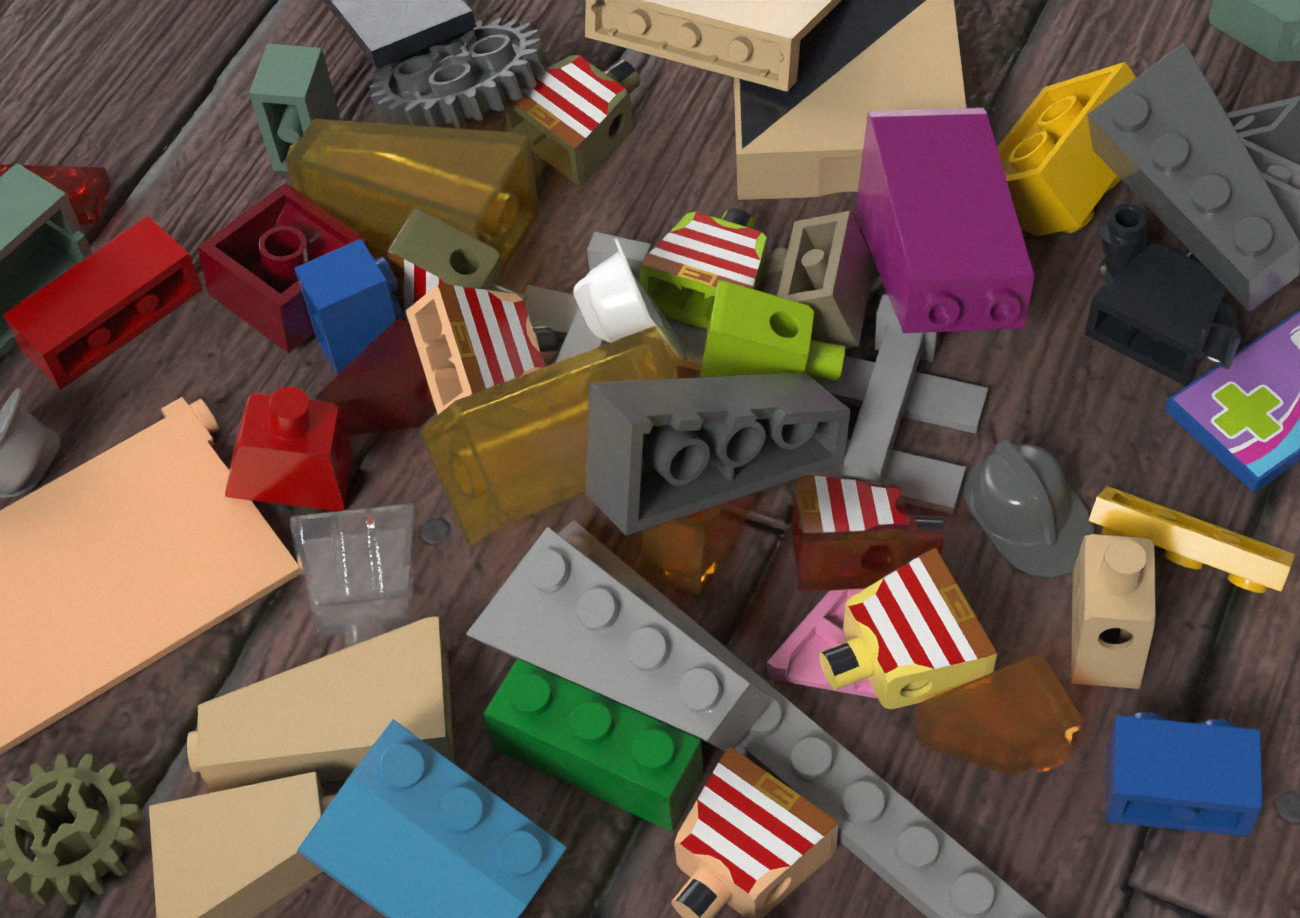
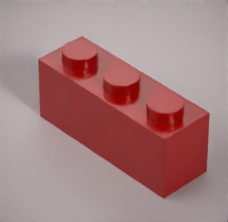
(103, 302)

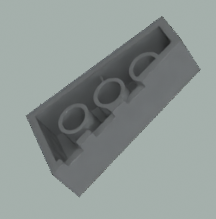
(1195, 174)

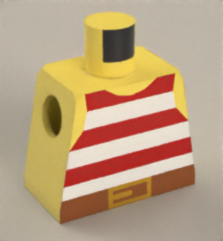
(910, 636)

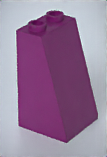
(942, 221)

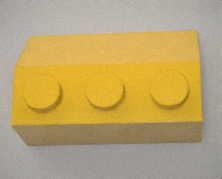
(1051, 156)

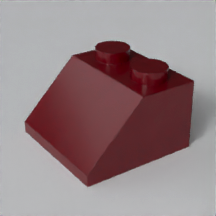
(254, 260)

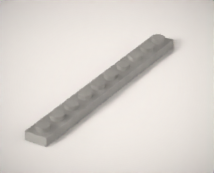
(871, 815)

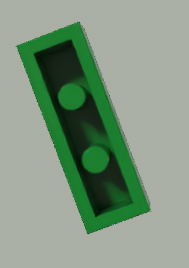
(595, 744)

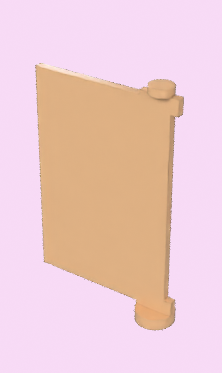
(123, 568)

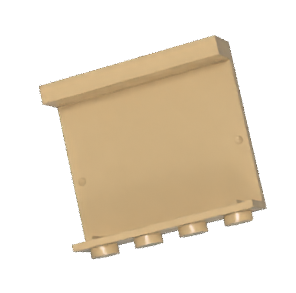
(728, 37)

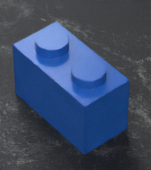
(348, 301)
(1183, 775)

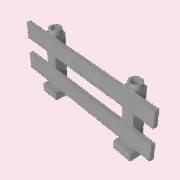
(881, 389)

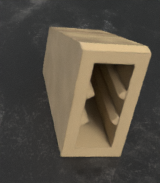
(234, 848)

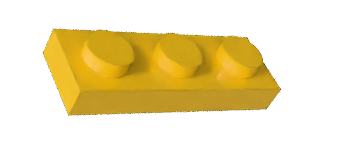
(1193, 541)

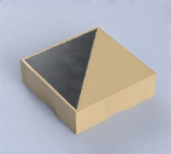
(848, 64)

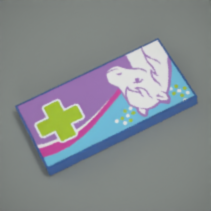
(1251, 410)

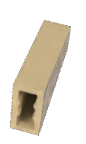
(328, 711)

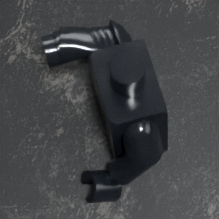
(1159, 302)

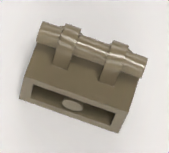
(828, 271)

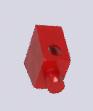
(291, 452)

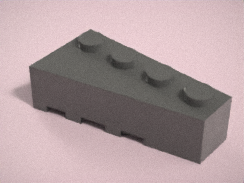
(704, 441)

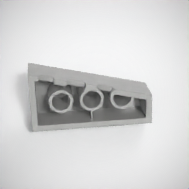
(602, 635)

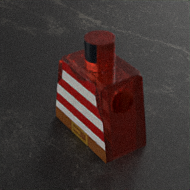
(854, 533)

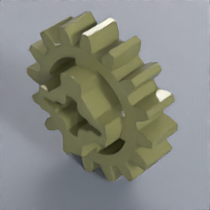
(67, 830)

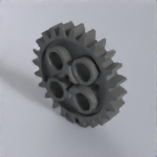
(460, 76)

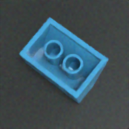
(428, 838)

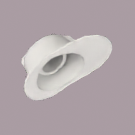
(619, 305)

